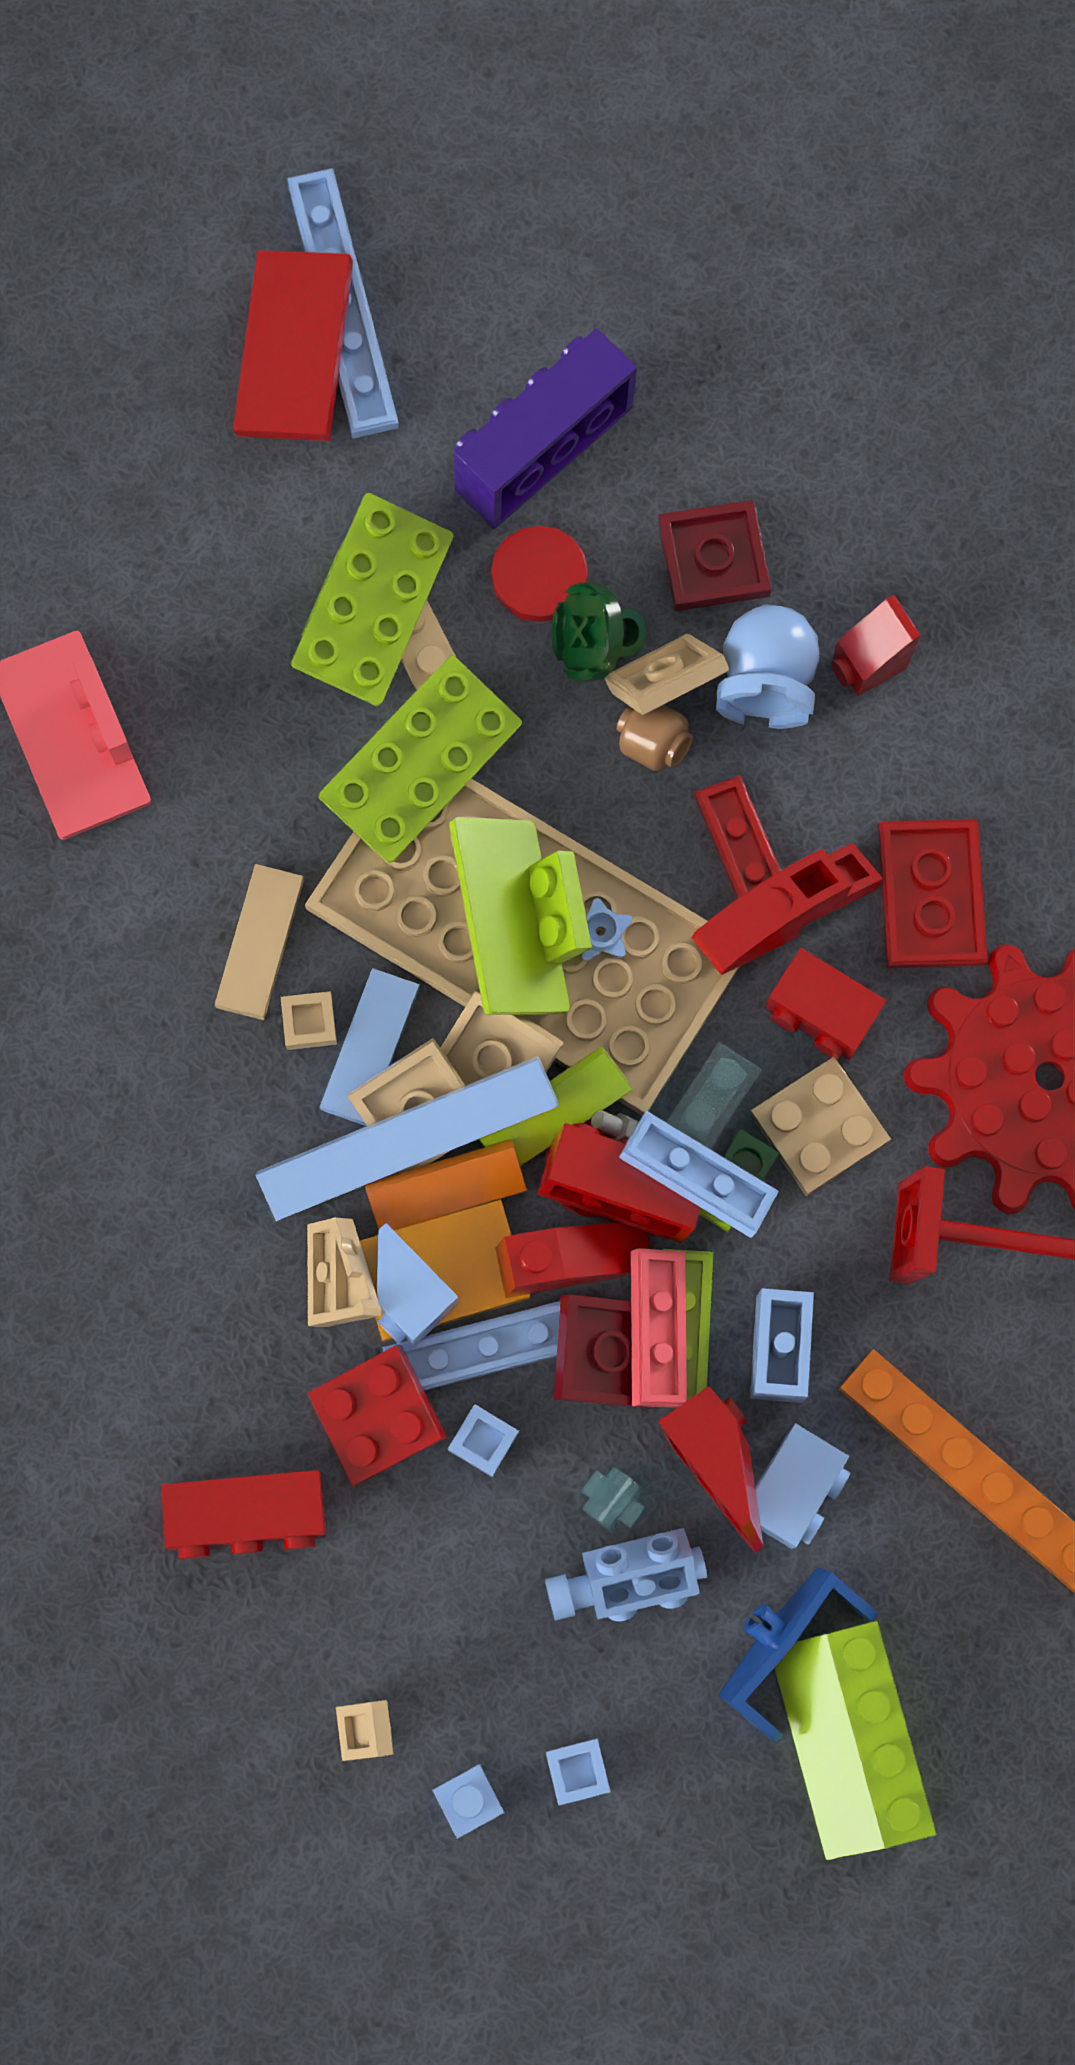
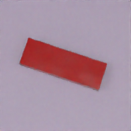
(737, 834)

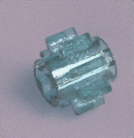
(613, 1499)

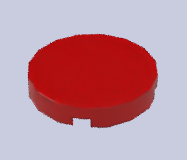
(535, 571)

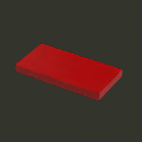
(293, 345)

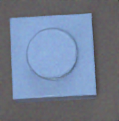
(483, 1440)
(577, 1771)
(468, 1801)

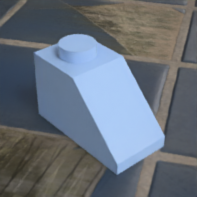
(408, 1290)

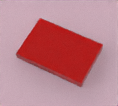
(932, 893)

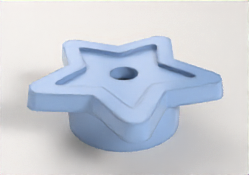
(614, 926)

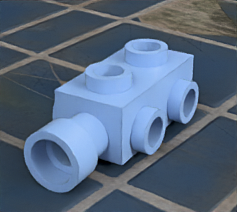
(631, 1578)

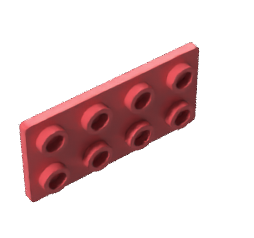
(71, 735)

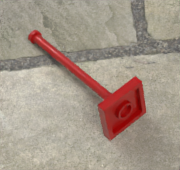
(920, 1228)

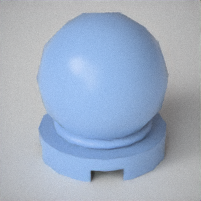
(770, 664)

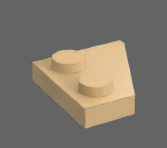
(338, 1275)

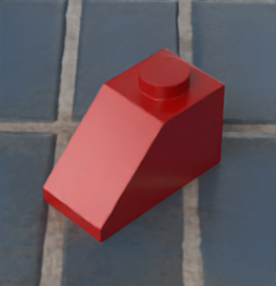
(875, 647)

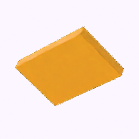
(461, 1254)

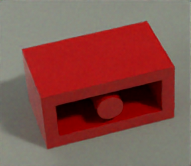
(824, 1005)

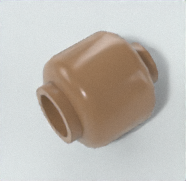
(656, 738)

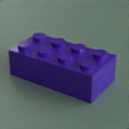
(544, 427)

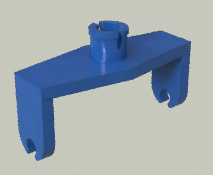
(777, 1637)

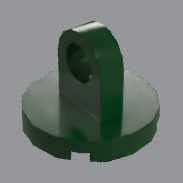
(590, 631)

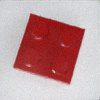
(377, 1415)

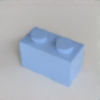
(781, 1345)
(796, 1486)

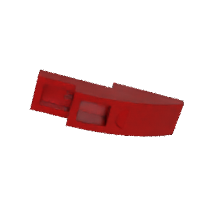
(784, 904)

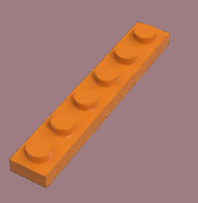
(965, 1464)

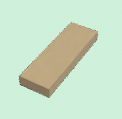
(259, 942)

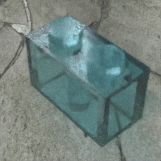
(715, 1096)

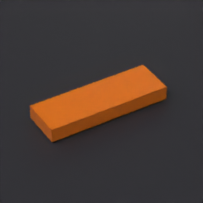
(446, 1186)

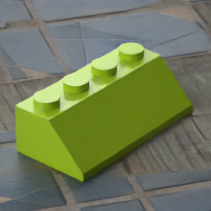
(853, 1742)

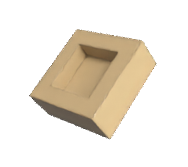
(308, 1020)
(364, 1730)

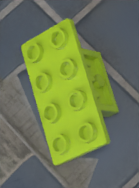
(371, 599)
(420, 759)
(519, 914)

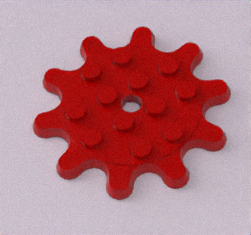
(991, 1078)

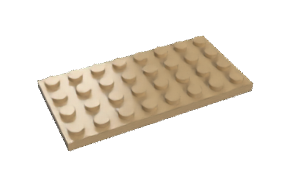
(634, 1006)

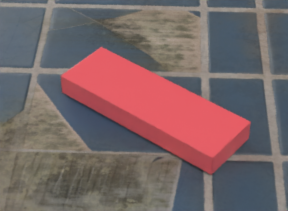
(658, 1328)

